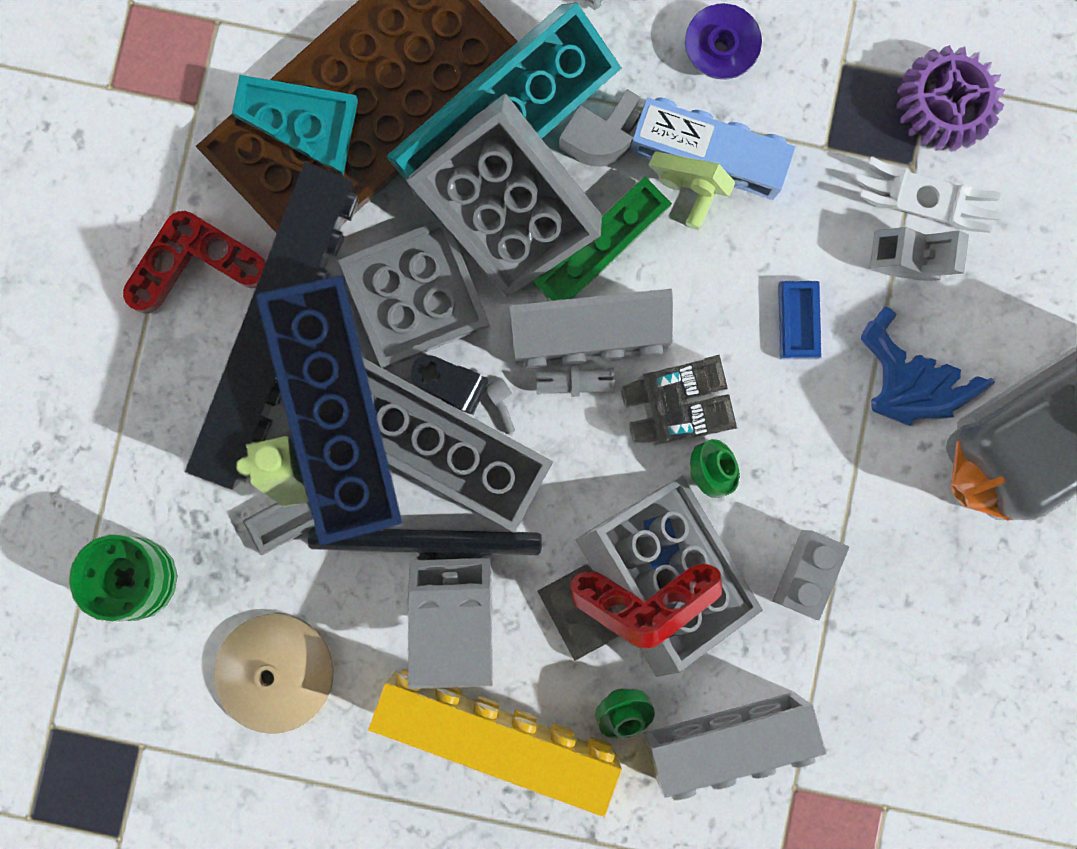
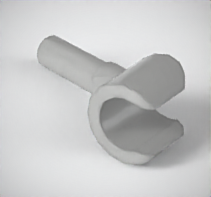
(497, 392)

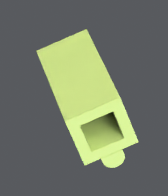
(275, 470)

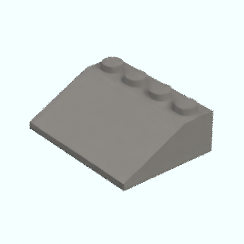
(507, 197)
(624, 555)

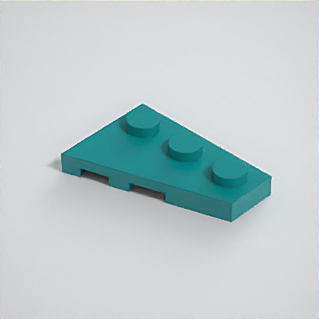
(300, 116)

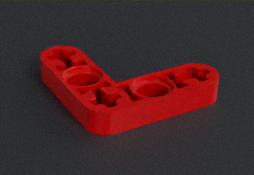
(192, 245)
(648, 621)

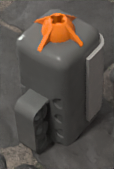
(1020, 447)

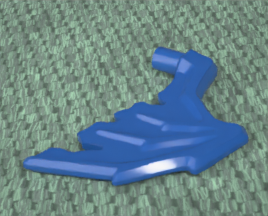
(916, 387)

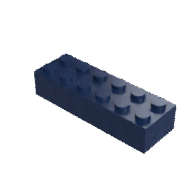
(330, 409)

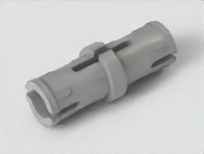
(575, 381)

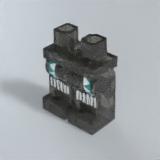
(667, 406)

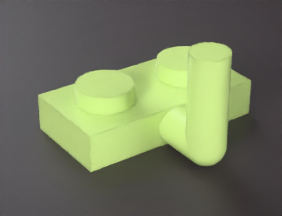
(699, 175)

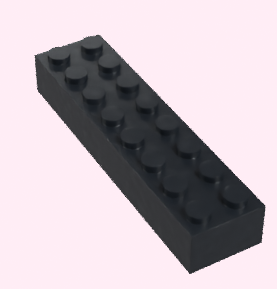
(249, 380)

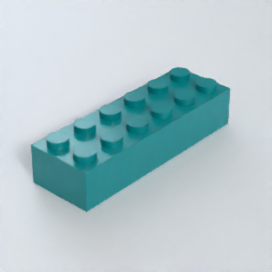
(541, 74)

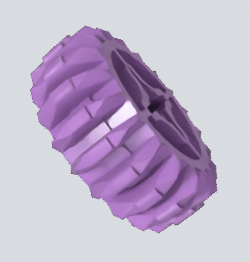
(965, 83)

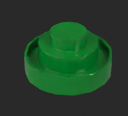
(714, 468)
(624, 713)

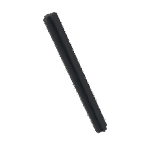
(437, 542)

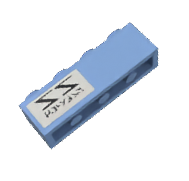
(750, 159)

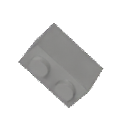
(811, 574)

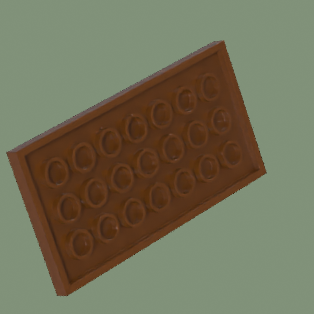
(401, 66)

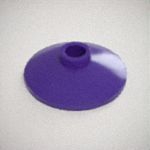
(727, 25)

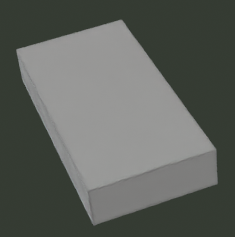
(278, 525)

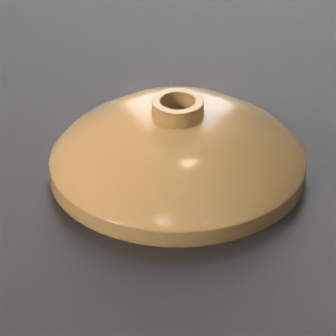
(299, 666)

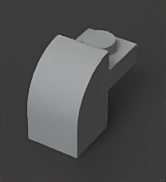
(601, 141)
(917, 255)

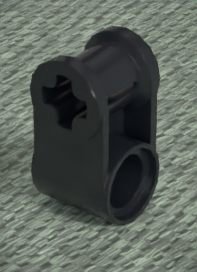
(456, 384)

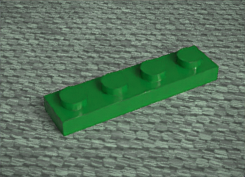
(619, 229)

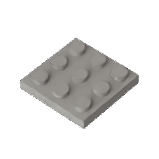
(413, 293)

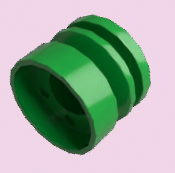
(102, 582)

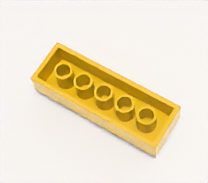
(499, 743)

